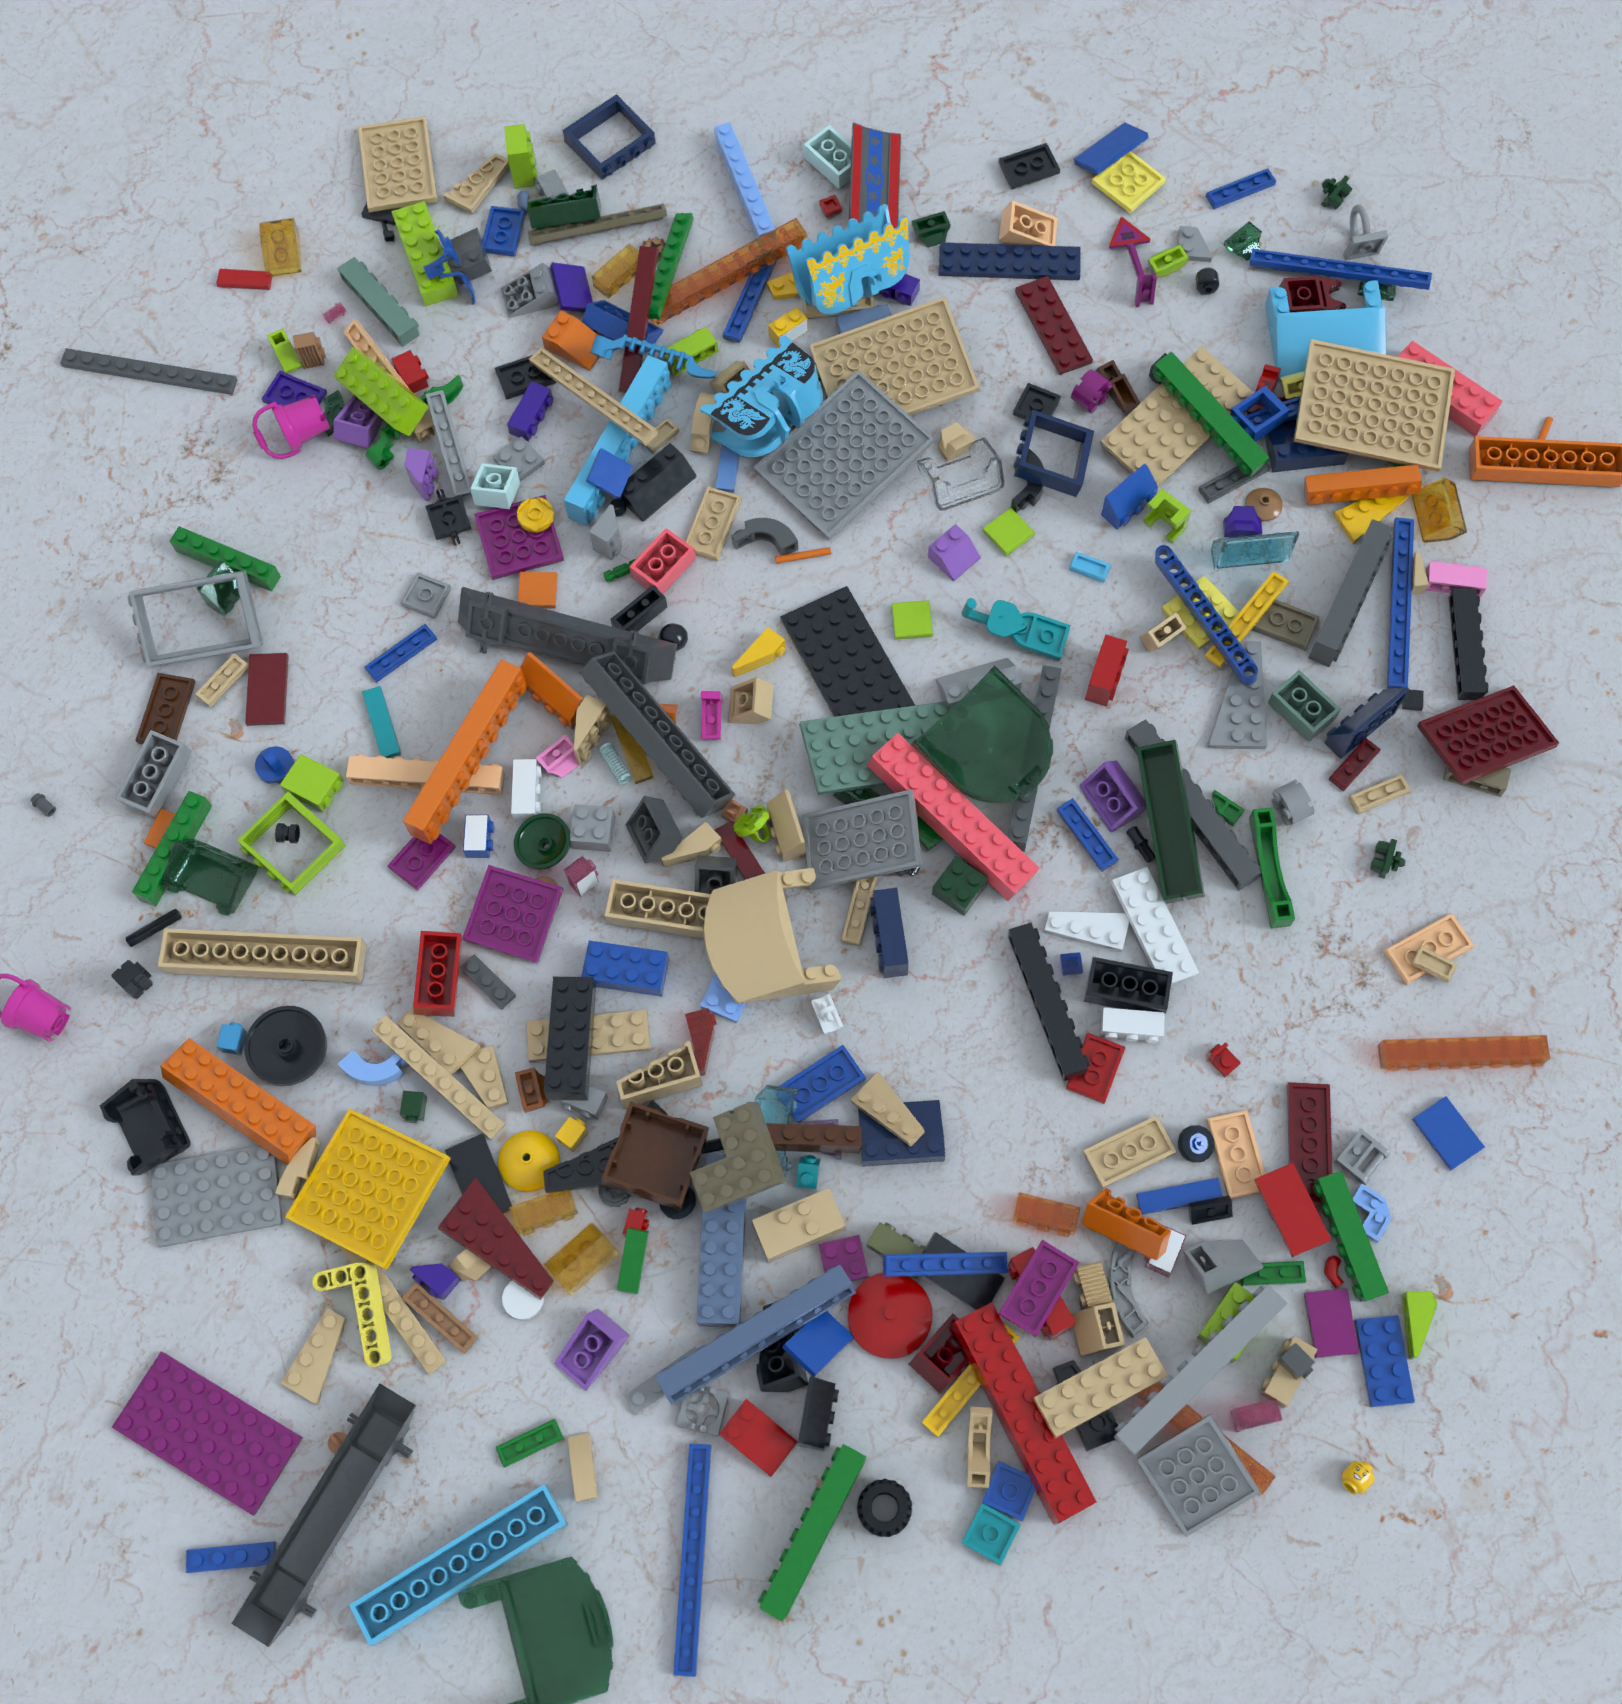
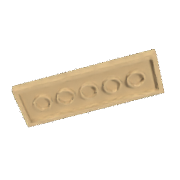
(611, 1034)
(1100, 1387)

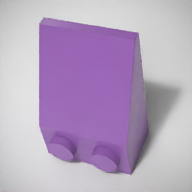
(357, 423)
(591, 1348)

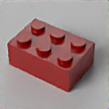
(1107, 670)

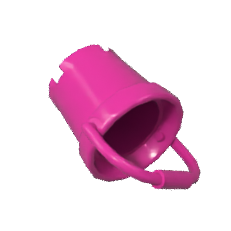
(298, 422)
(34, 1010)

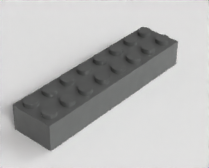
(1352, 593)

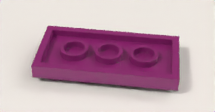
(1038, 1288)

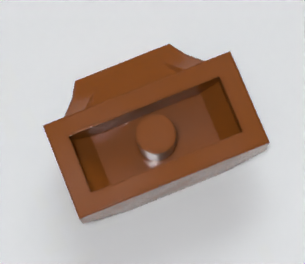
(531, 1089)

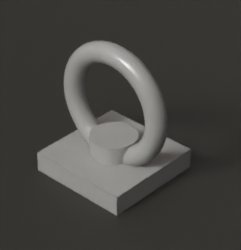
(1366, 243)

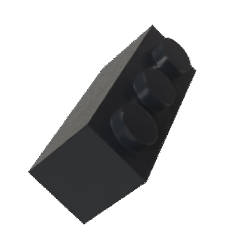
(640, 610)

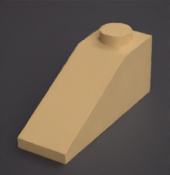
(700, 842)

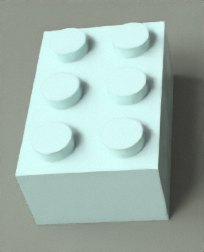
(830, 155)

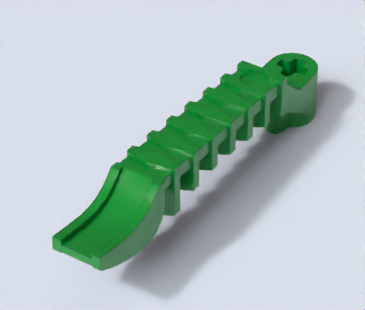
(380, 452)

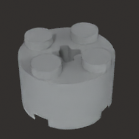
(1292, 802)

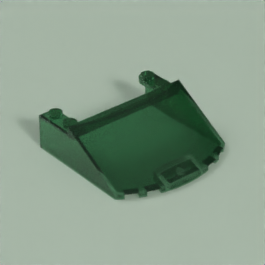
(555, 1630)

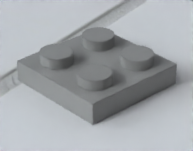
(520, 455)

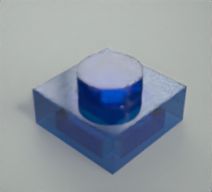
(1071, 963)

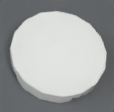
(520, 1302)

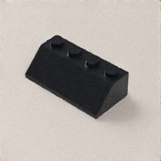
(657, 482)
(1128, 986)

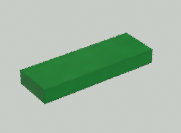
(632, 1260)
(1277, 1273)
(529, 1443)

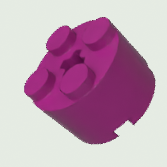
(1091, 391)

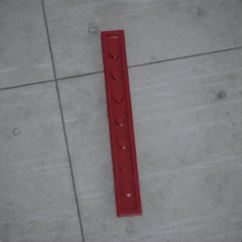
(639, 313)

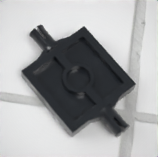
(448, 517)

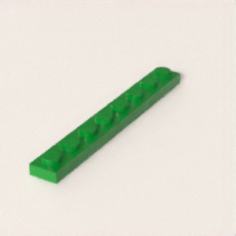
(669, 262)

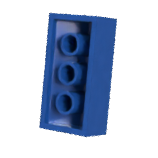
(613, 321)

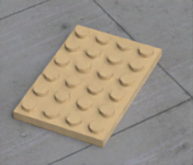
(397, 164)

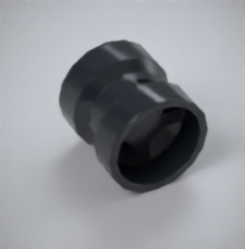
(287, 833)

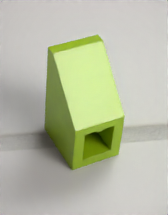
(284, 350)

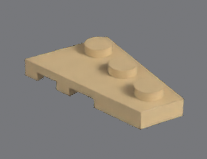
(485, 1076)

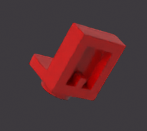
(1223, 1059)

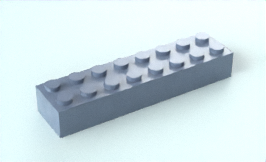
(721, 1263)

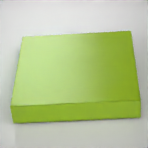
(1008, 531)
(912, 619)

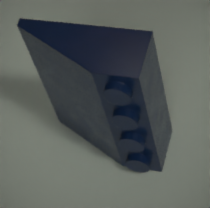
(1291, 455)
(1365, 720)
(885, 1148)

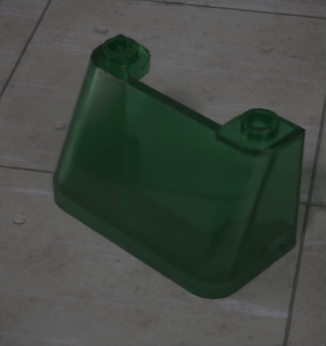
(209, 874)

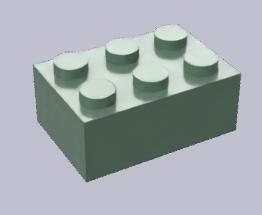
(1304, 705)

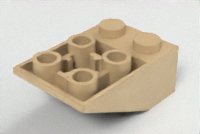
(591, 721)

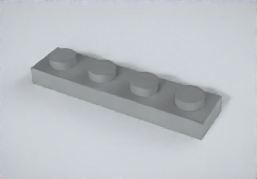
(650, 1390)

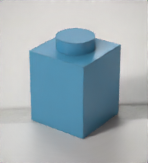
(232, 1038)

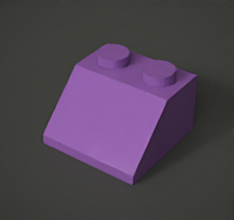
(953, 552)

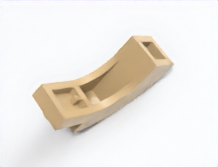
(702, 424)
(979, 1447)

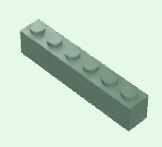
(378, 301)

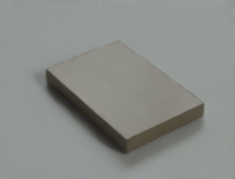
(1287, 624)

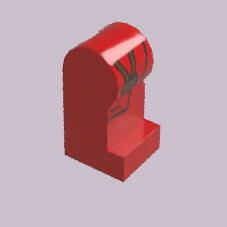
(1269, 377)

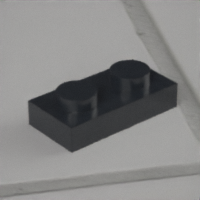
(1210, 1210)

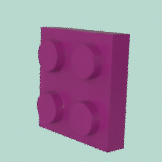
(848, 1254)

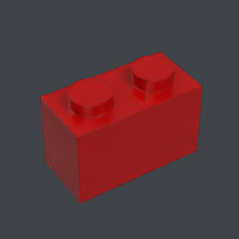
(409, 370)

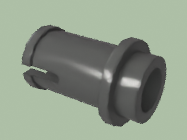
(45, 806)

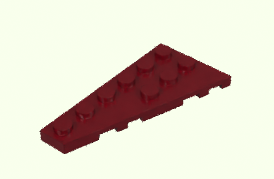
(489, 1235)

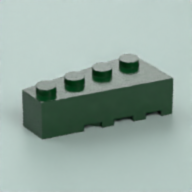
(565, 209)

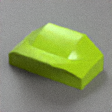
(1168, 261)

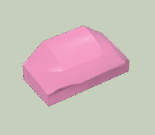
(559, 757)

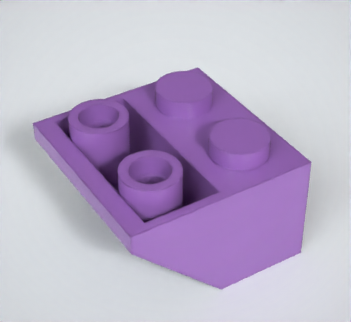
(421, 471)

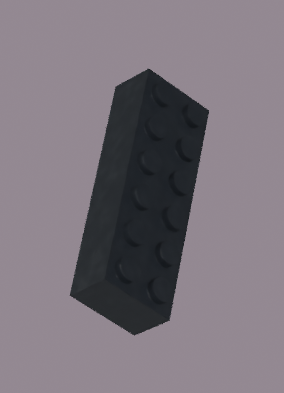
(570, 1038)

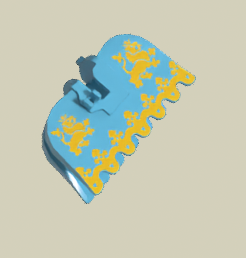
(851, 262)

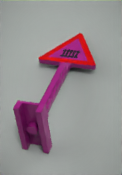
(1128, 236)

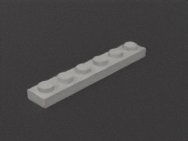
(449, 443)

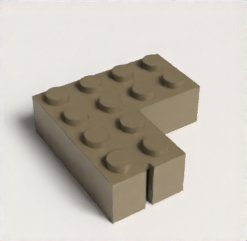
(749, 1164)

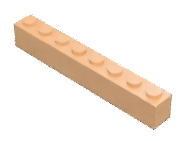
(415, 773)

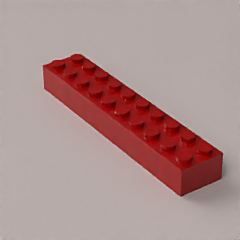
(1011, 1396)

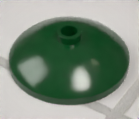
(535, 834)

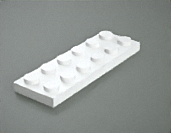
(1154, 924)

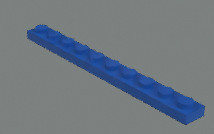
(1340, 269)
(1400, 603)
(692, 1560)

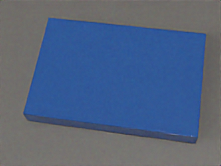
(503, 230)
(1448, 1133)
(818, 1343)

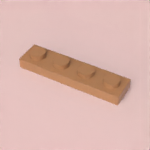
(440, 1318)

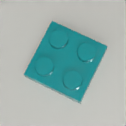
(991, 1534)

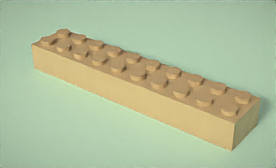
(262, 955)

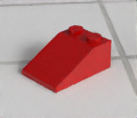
(758, 1438)

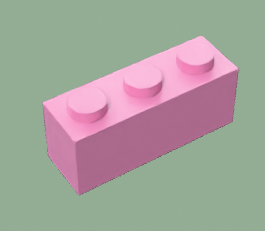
(1446, 577)

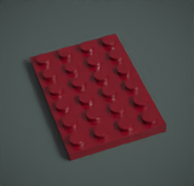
(1487, 735)

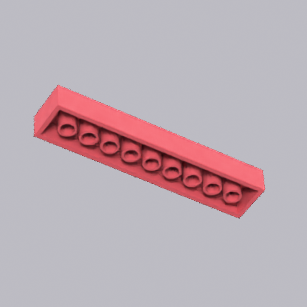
(954, 817)

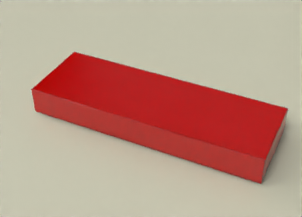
(243, 279)

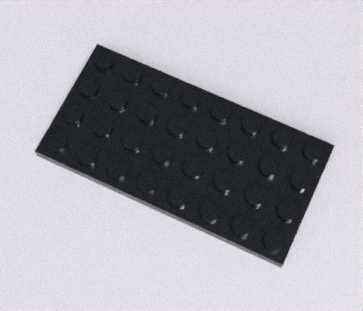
(845, 656)

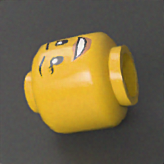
(1358, 1477)

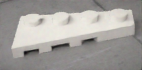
(1098, 929)

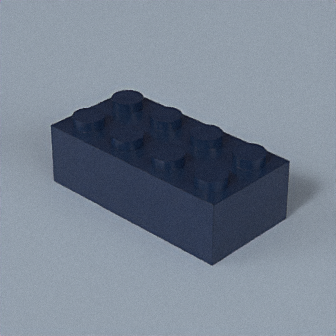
(890, 938)

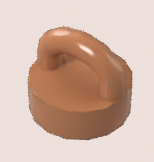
(335, 1441)

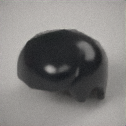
(675, 634)

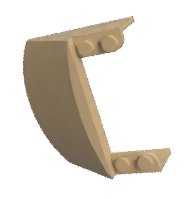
(754, 942)

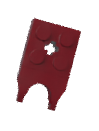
(1311, 294)

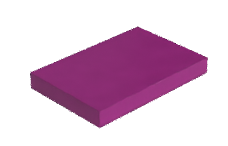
(420, 860)
(1331, 1323)

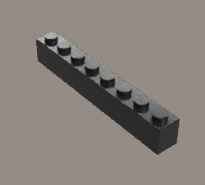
(1047, 1001)

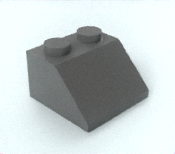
(714, 873)

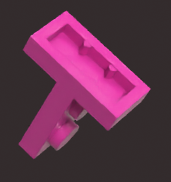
(711, 714)

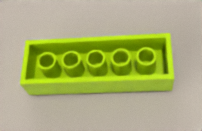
(423, 248)
(381, 391)

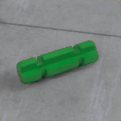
(618, 571)

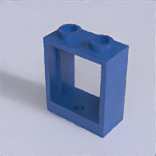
(1271, 403)

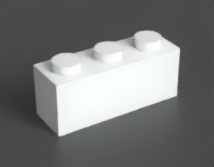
(525, 789)
(1132, 1025)

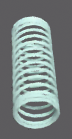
(607, 750)

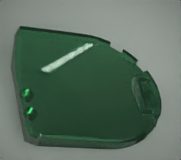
(990, 742)

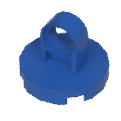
(273, 764)

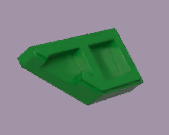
(1226, 808)

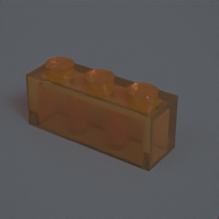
(1046, 1214)

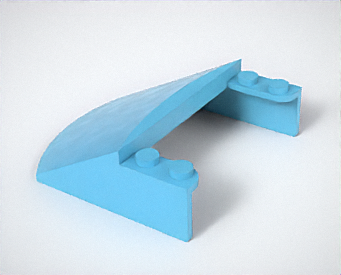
(1347, 327)

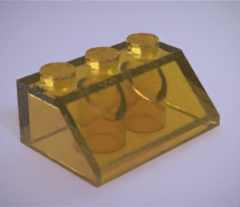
(1439, 511)
(581, 1258)

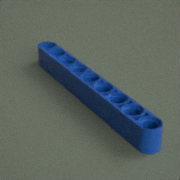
(1210, 621)

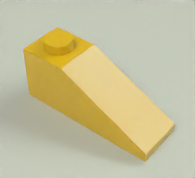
(761, 652)

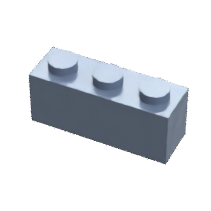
(862, 317)

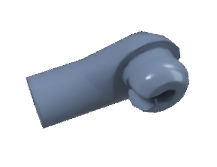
(522, 198)

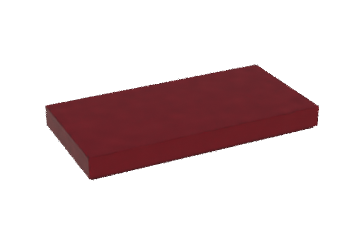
(267, 689)

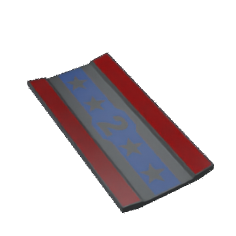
(874, 172)

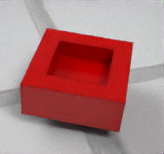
(830, 206)

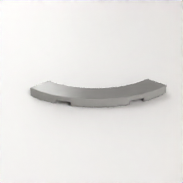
(1121, 1289)

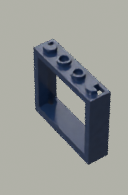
(596, 118)
(1043, 476)

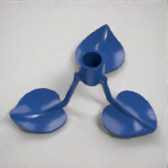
(436, 267)

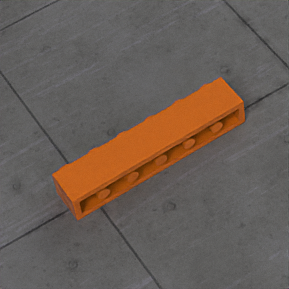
(1362, 484)

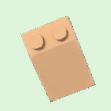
(1027, 226)

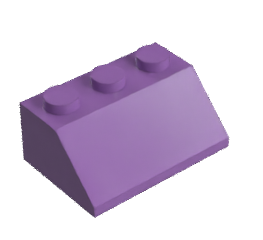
(1113, 795)

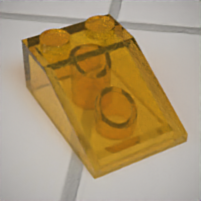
(280, 247)

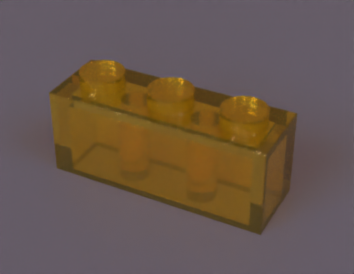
(616, 271)
(543, 1211)

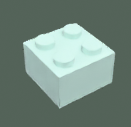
(495, 486)

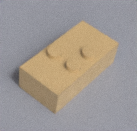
(798, 1225)

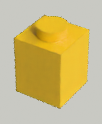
(572, 1133)

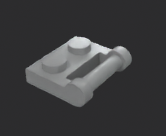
(1357, 1151)

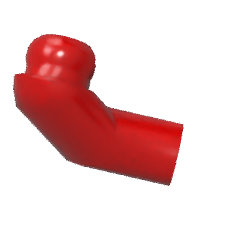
(1331, 1269)

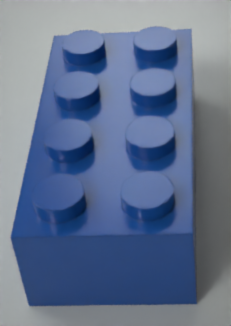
(626, 968)

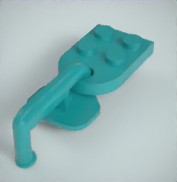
(1041, 633)

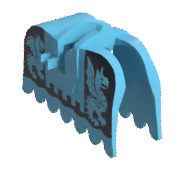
(757, 407)

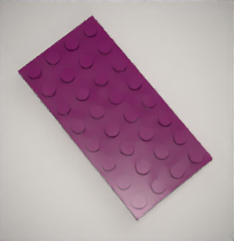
(207, 1433)

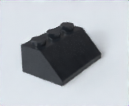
(817, 1414)

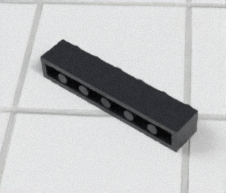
(1467, 644)

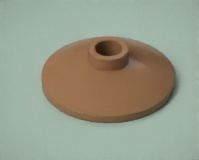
(1266, 511)

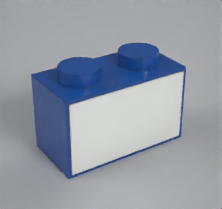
(477, 836)

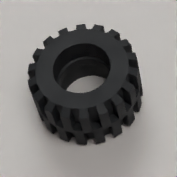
(903, 1501)

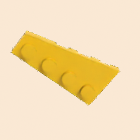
(1358, 515)

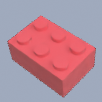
(662, 561)

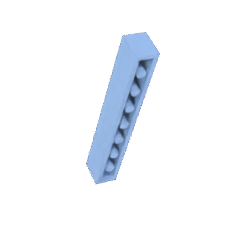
(743, 180)

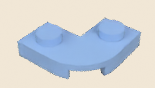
(1377, 1210)

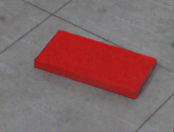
(1292, 1210)

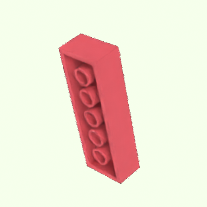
(1470, 403)

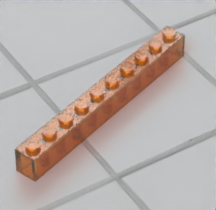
(731, 269)

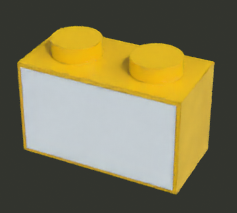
(790, 324)

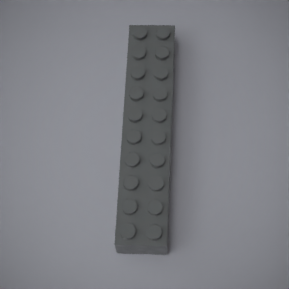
(657, 734)

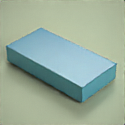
(1089, 567)

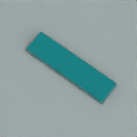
(381, 722)

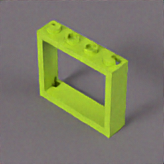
(267, 820)

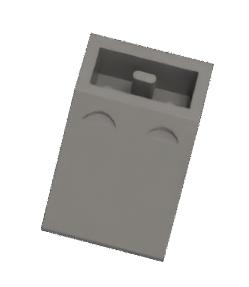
(530, 292)
(1220, 1263)

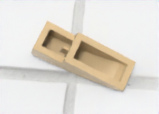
(298, 1169)
(583, 1467)

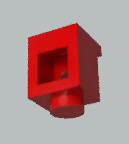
(636, 1219)

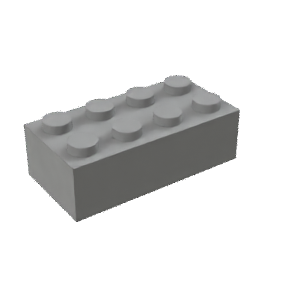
(153, 774)

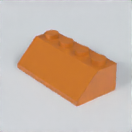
(551, 690)

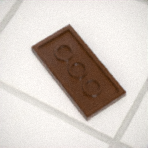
(166, 706)

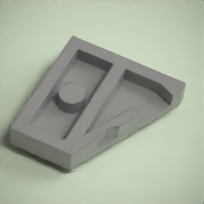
(1194, 244)

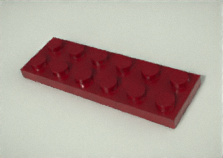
(1053, 325)
(1310, 1133)

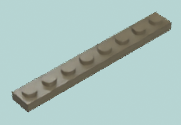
(604, 223)

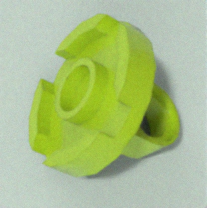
(751, 823)

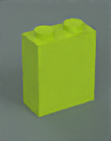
(312, 783)

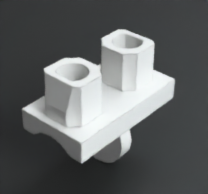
(827, 1014)

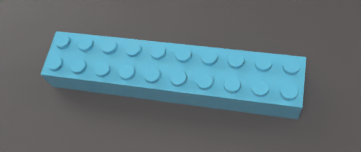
(641, 399)
(458, 1565)

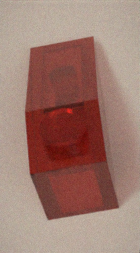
(702, 1032)

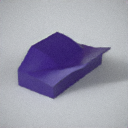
(1242, 522)

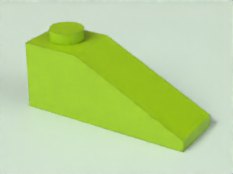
(1418, 1314)

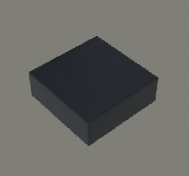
(1413, 700)

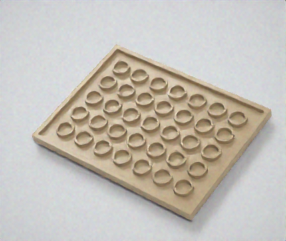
(907, 355)
(1374, 405)

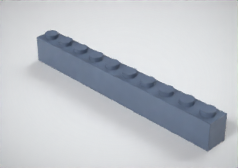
(755, 1334)

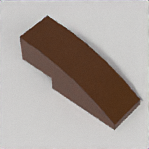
(1121, 390)

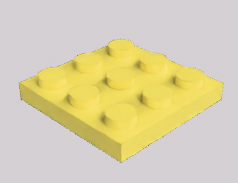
(1129, 181)
(1194, 631)

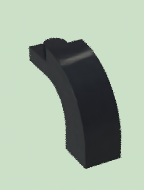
(1032, 492)

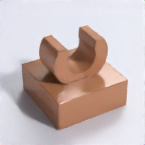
(733, 811)

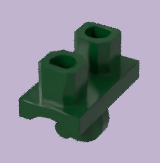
(1341, 187)
(1383, 866)

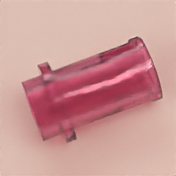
(334, 312)

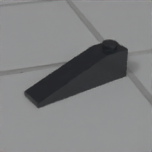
(778, 1370)

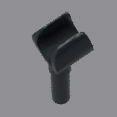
(388, 235)

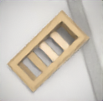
(1419, 577)

